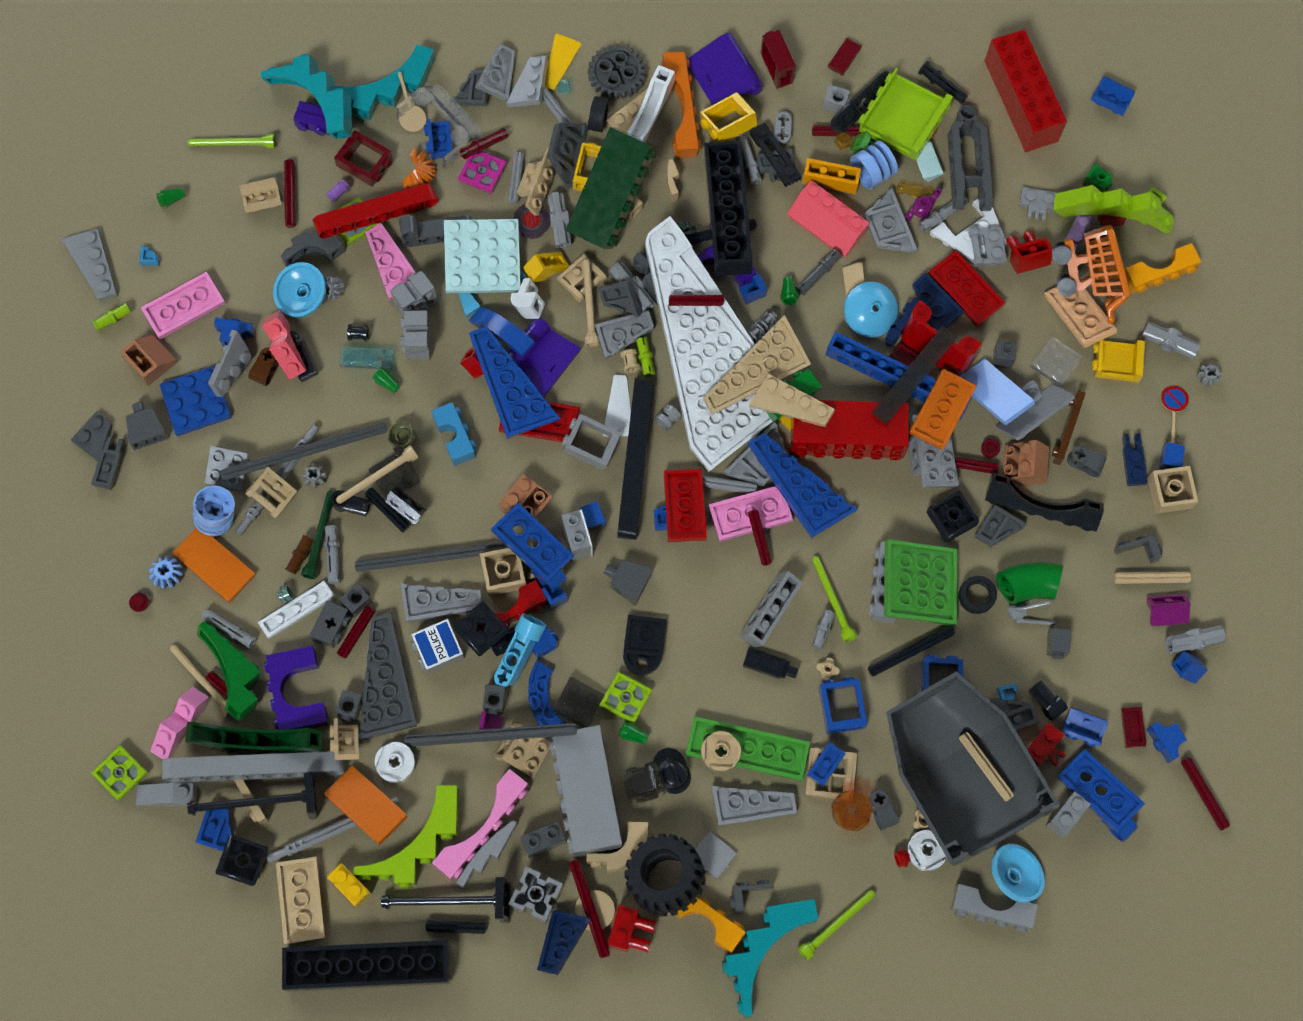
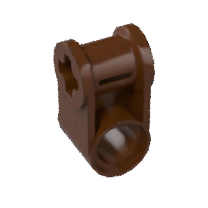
(263, 369)

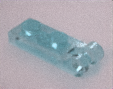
(366, 358)

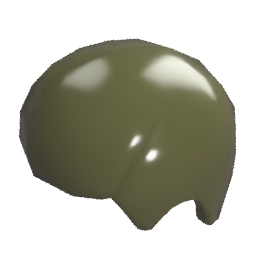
(402, 434)

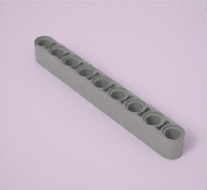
(250, 767)

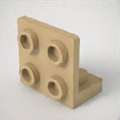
(523, 753)

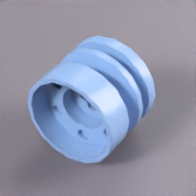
(875, 164)
(213, 510)

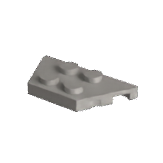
(889, 226)
(748, 467)

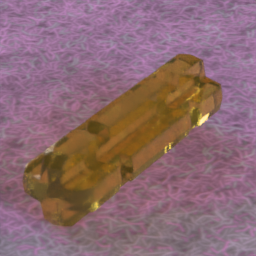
(913, 190)

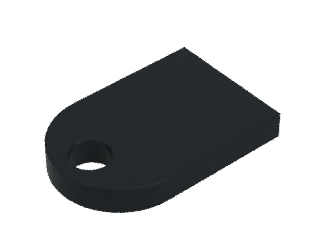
(644, 642)

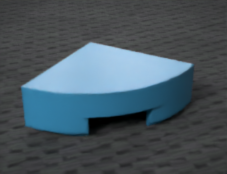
(148, 257)
(1007, 692)

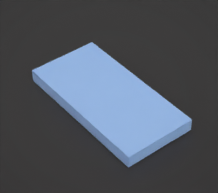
(997, 392)

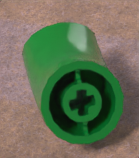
(1029, 581)

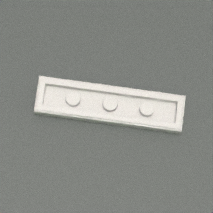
(296, 609)

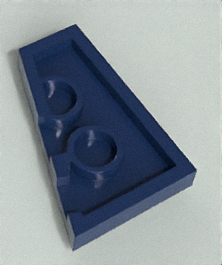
(943, 308)
(560, 940)

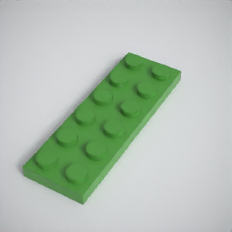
(759, 749)

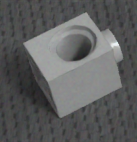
(836, 93)

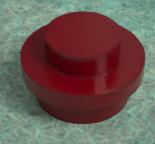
(139, 602)

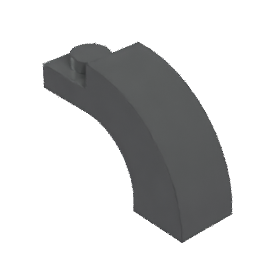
(310, 243)

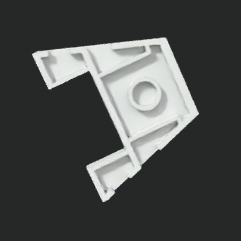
(962, 242)

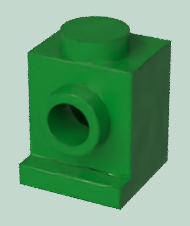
(1099, 178)

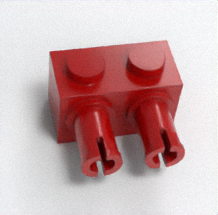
(1029, 255)
(622, 930)

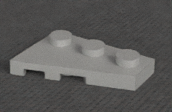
(498, 73)
(233, 362)

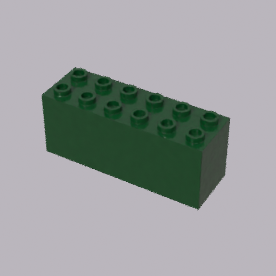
(612, 188)

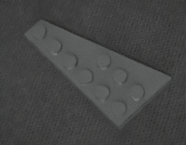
(386, 692)

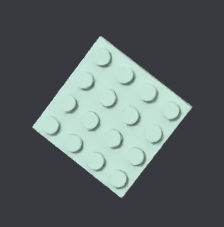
(482, 256)

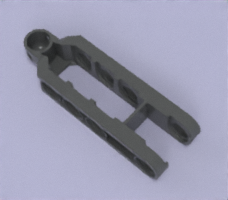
(969, 126)

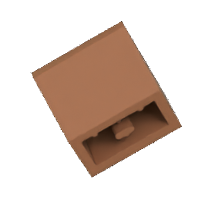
(148, 358)
(1026, 462)
(527, 494)

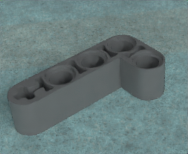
(424, 232)

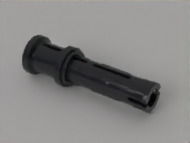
(936, 77)

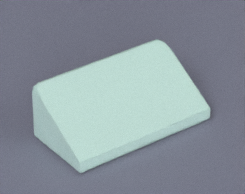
(929, 163)

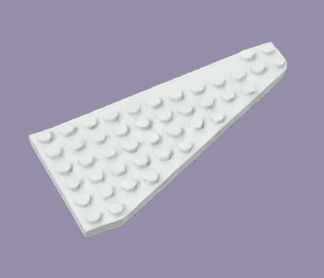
(701, 347)

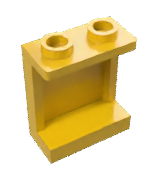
(1119, 360)

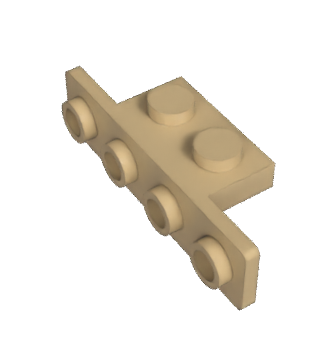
(536, 183)

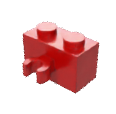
(1044, 745)

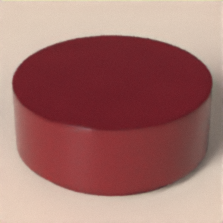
(990, 448)

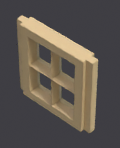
(849, 775)

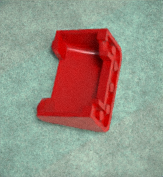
(918, 334)

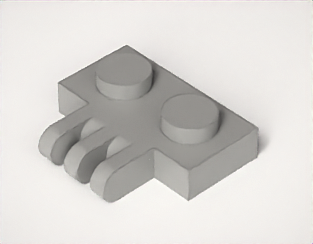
(1037, 202)

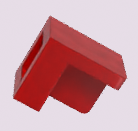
(471, 363)

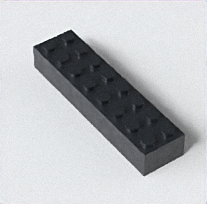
(728, 208)
(365, 965)

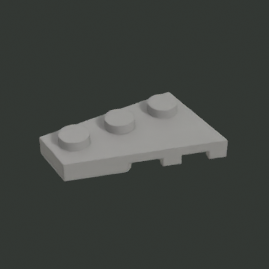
(530, 84)
(622, 332)

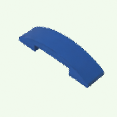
(503, 329)

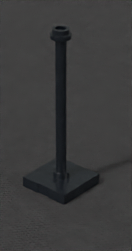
(307, 796)
(499, 900)

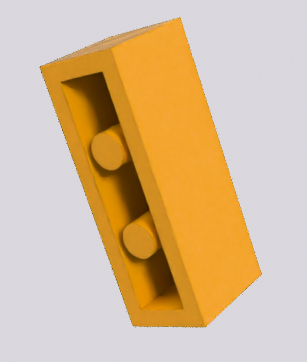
(832, 175)

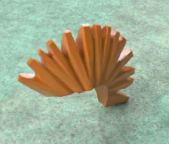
(422, 172)

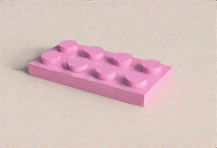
(183, 305)
(732, 518)

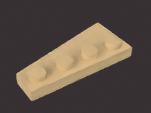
(625, 116)
(783, 399)

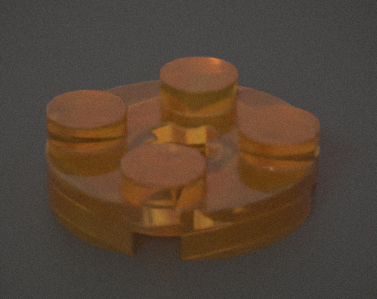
(862, 813)

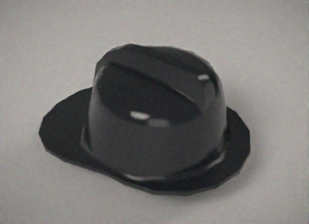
(673, 769)

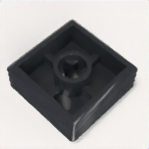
(954, 505)
(481, 641)
(247, 872)

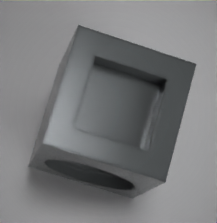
(1004, 354)
(356, 608)
(494, 691)
(345, 698)

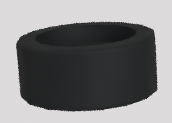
(598, 114)
(988, 584)

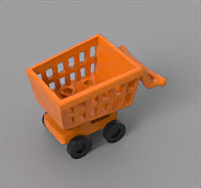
(1069, 282)

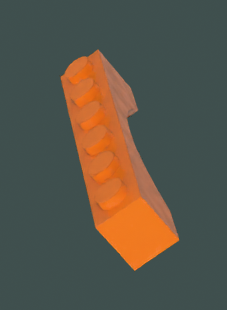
(685, 139)

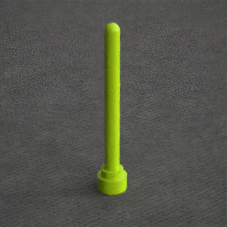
(267, 141)
(848, 633)
(807, 950)

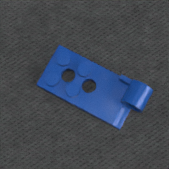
(544, 559)
(1114, 807)

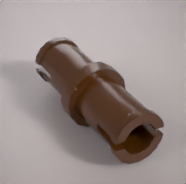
(299, 554)

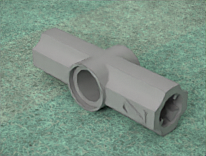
(621, 274)
(1170, 340)

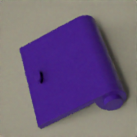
(726, 68)
(547, 353)

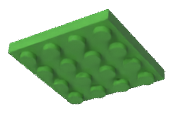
(920, 582)

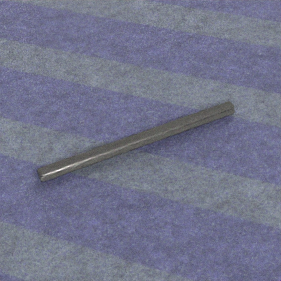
(303, 451)
(426, 557)
(491, 735)

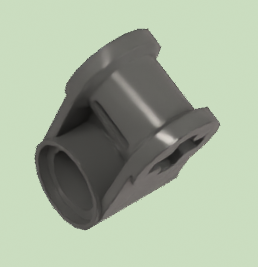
(1088, 461)
(885, 813)

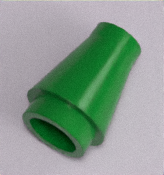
(170, 196)
(789, 292)
(386, 380)
(632, 733)

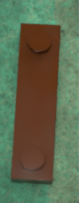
(1060, 450)

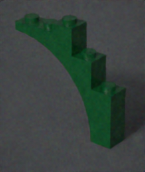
(254, 740)

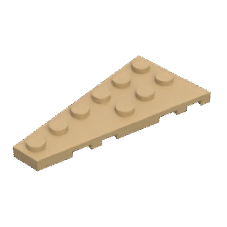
(774, 354)

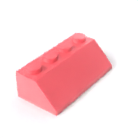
(828, 219)

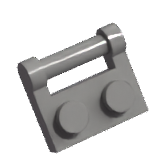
(993, 247)

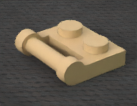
(574, 276)
(274, 486)

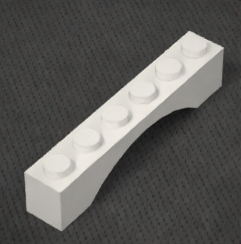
(656, 95)

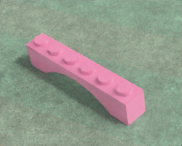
(454, 857)

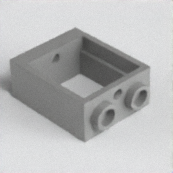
(584, 456)

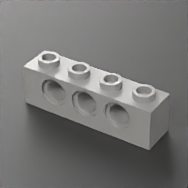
(876, 608)
(771, 609)

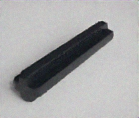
(387, 510)
(455, 926)

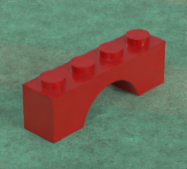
(530, 600)

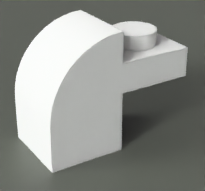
(527, 300)

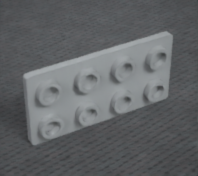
(1046, 405)
(934, 465)

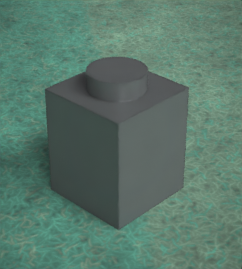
(1058, 643)

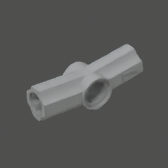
(559, 219)
(1195, 639)

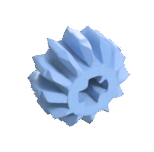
(161, 567)

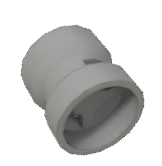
(668, 417)

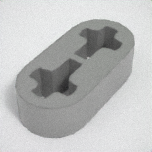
(786, 129)

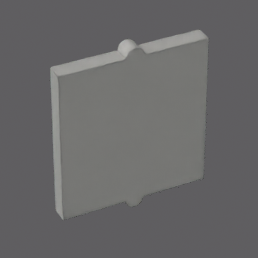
(714, 854)

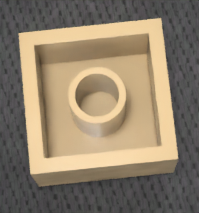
(1172, 489)
(502, 571)

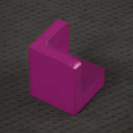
(490, 721)

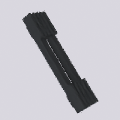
(788, 173)

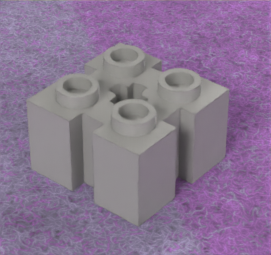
(414, 294)
(416, 335)
(531, 883)

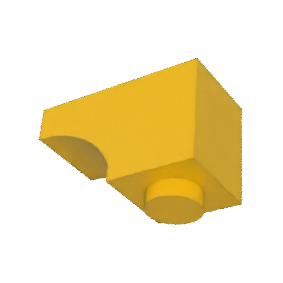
(545, 265)

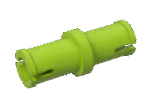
(111, 317)
(645, 356)

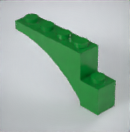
(237, 672)

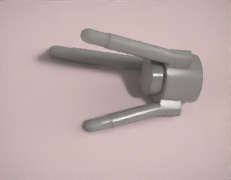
(1018, 611)

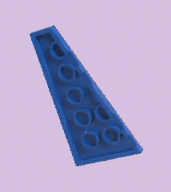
(513, 394)
(803, 490)

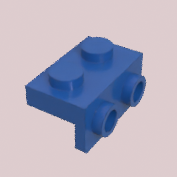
(1113, 96)
(439, 138)
(1085, 727)

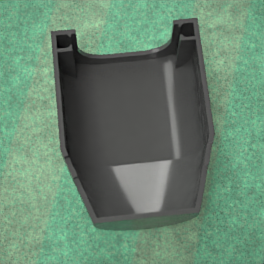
(948, 783)

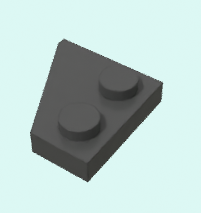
(469, 94)
(621, 297)
(93, 435)
(998, 526)
(1019, 713)

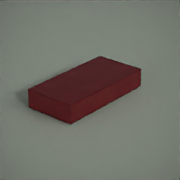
(844, 57)
(903, 354)
(1133, 727)

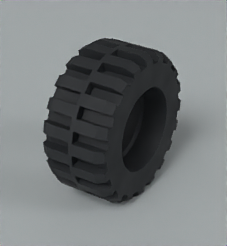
(651, 854)

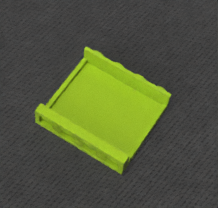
(904, 115)

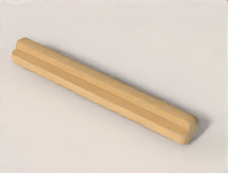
(1151, 577)
(986, 766)

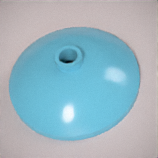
(292, 284)
(860, 313)
(1018, 873)

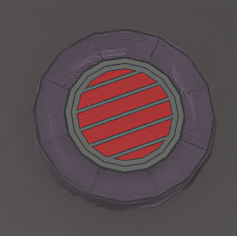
(530, 225)

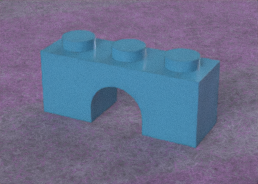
(448, 419)

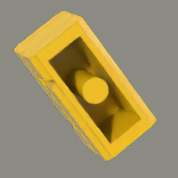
(349, 885)

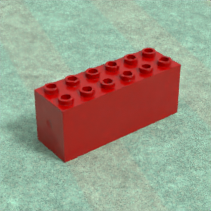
(1025, 90)
(852, 433)

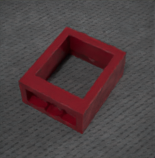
(777, 59)
(349, 148)

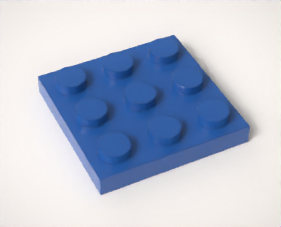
(193, 402)

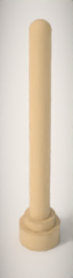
(591, 337)
(408, 455)
(201, 679)

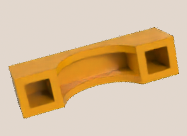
(1183, 261)
(726, 932)

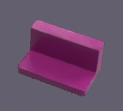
(1169, 609)

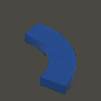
(538, 695)

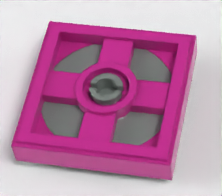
(482, 171)

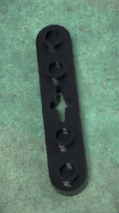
(851, 112)

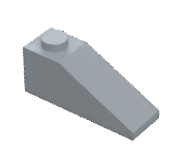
(166, 794)

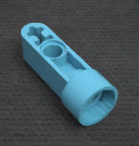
(528, 632)

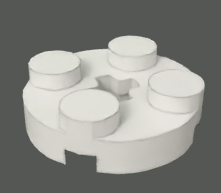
(389, 752)
(921, 860)

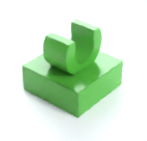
(861, 142)

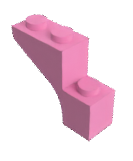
(174, 726)

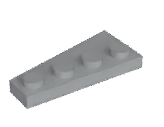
(92, 261)
(437, 602)
(750, 805)

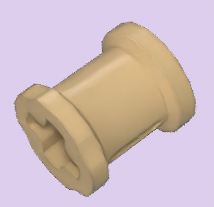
(630, 361)

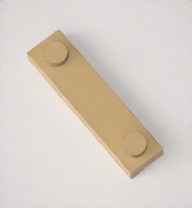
(256, 812)

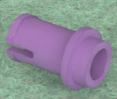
(338, 190)

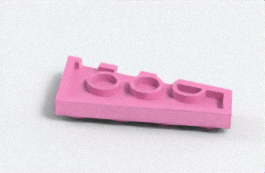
(389, 259)

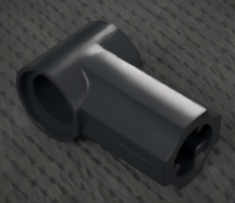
(352, 505)
(1051, 704)

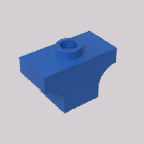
(225, 326)
(1167, 740)

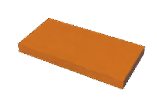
(942, 409)
(214, 564)
(365, 805)

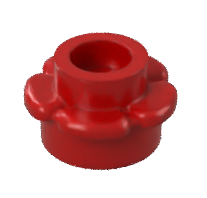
(902, 858)

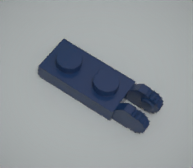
(895, 333)
(1134, 461)

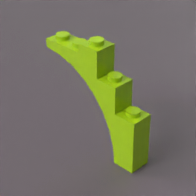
(1118, 203)
(403, 866)

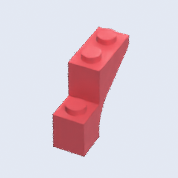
(282, 344)

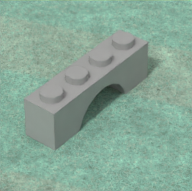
(968, 901)

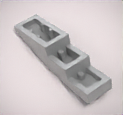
(493, 848)

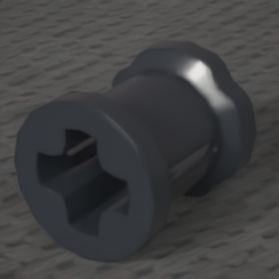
(357, 332)

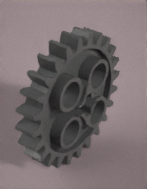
(602, 78)

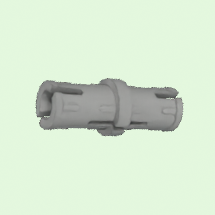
(823, 629)

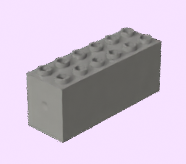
(586, 792)

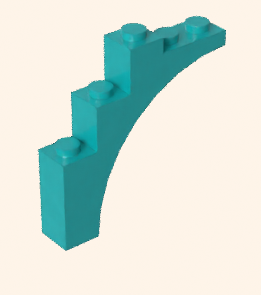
(389, 89)
(333, 101)
(744, 966)

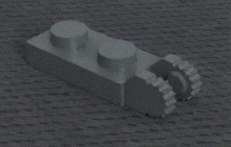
(108, 464)

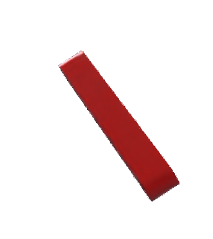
(375, 210)

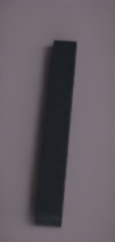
(635, 459)

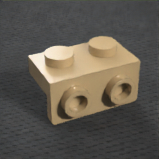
(260, 195)
(345, 741)

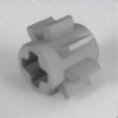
(334, 287)
(1213, 371)
(312, 480)

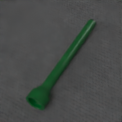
(309, 570)

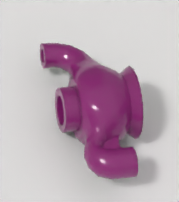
(923, 206)

